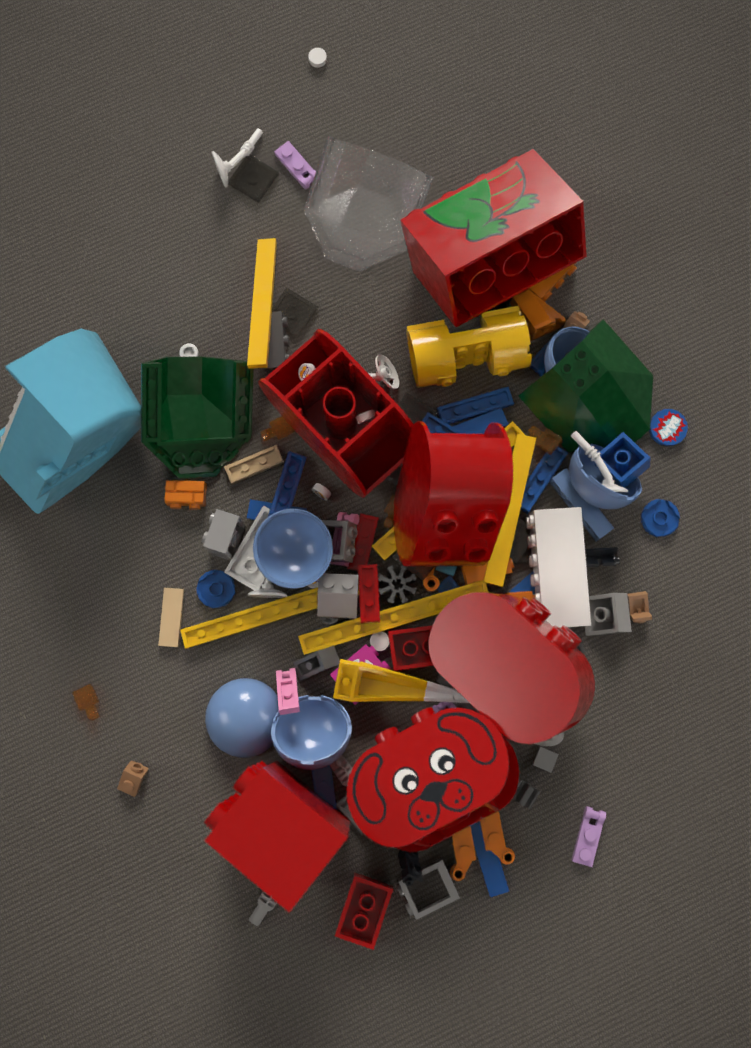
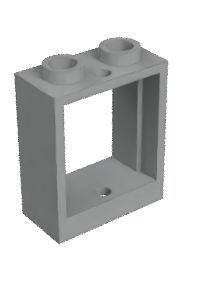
(349, 534)
(453, 894)

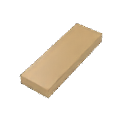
(254, 464)
(171, 617)

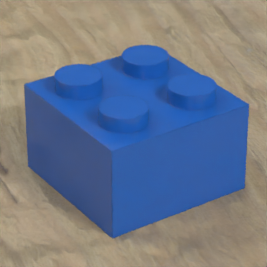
(624, 460)

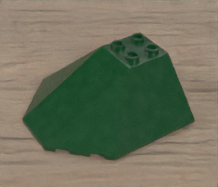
(594, 391)
(196, 412)

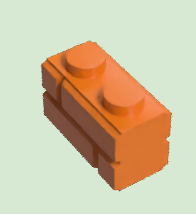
(185, 494)

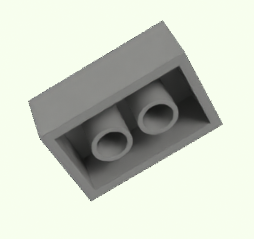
(223, 535)

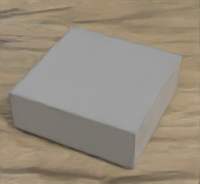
(545, 759)

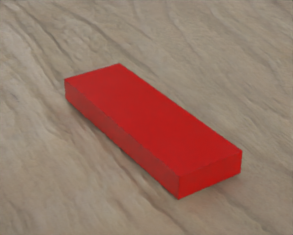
(363, 542)
(369, 593)

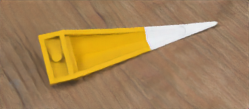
(373, 683)

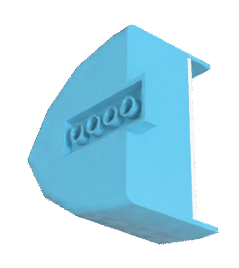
(66, 418)

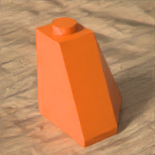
(538, 314)

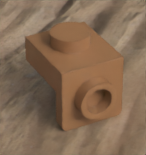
(577, 320)
(639, 607)
(132, 778)

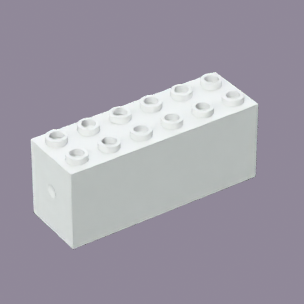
(559, 565)

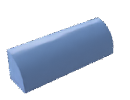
(592, 517)

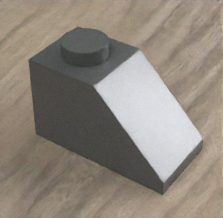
(317, 662)

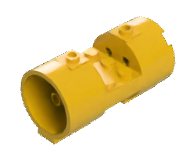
(500, 342)

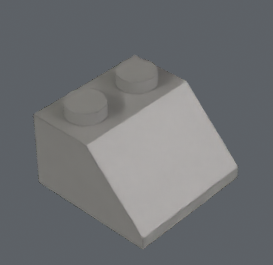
(337, 596)
(609, 614)

